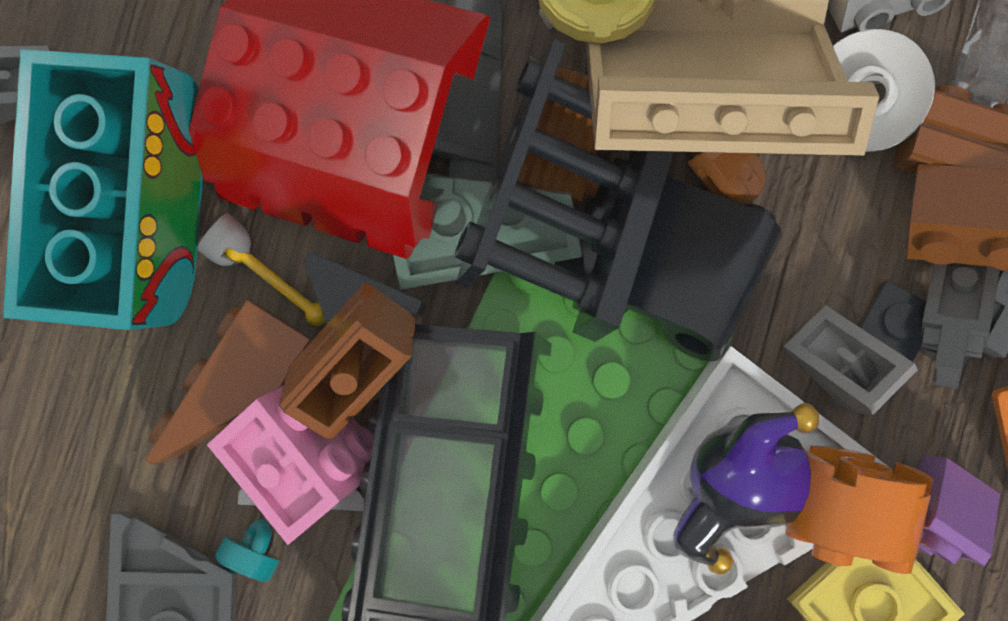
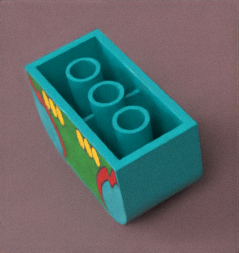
(102, 192)

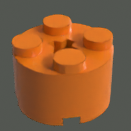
(862, 510)

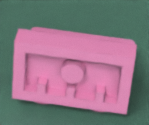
(288, 467)

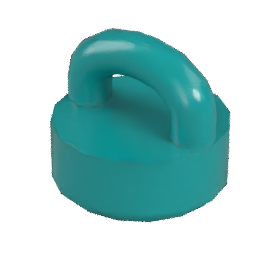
(250, 553)

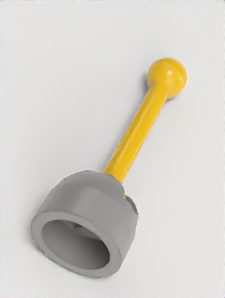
(230, 244)

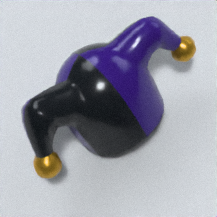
(745, 480)

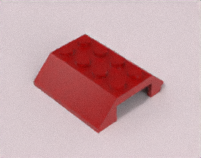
(332, 110)

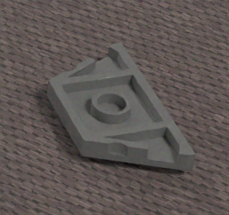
(164, 577)

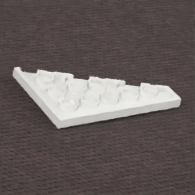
(630, 558)

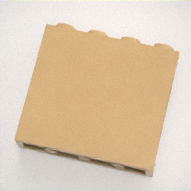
(728, 84)

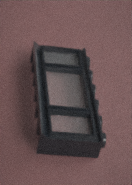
(447, 479)

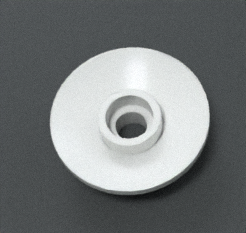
(904, 71)

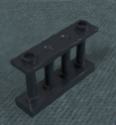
(615, 239)

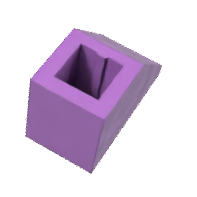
(959, 513)

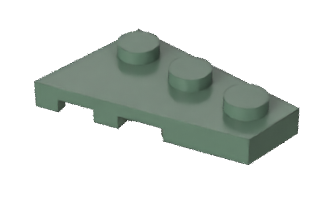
(462, 202)

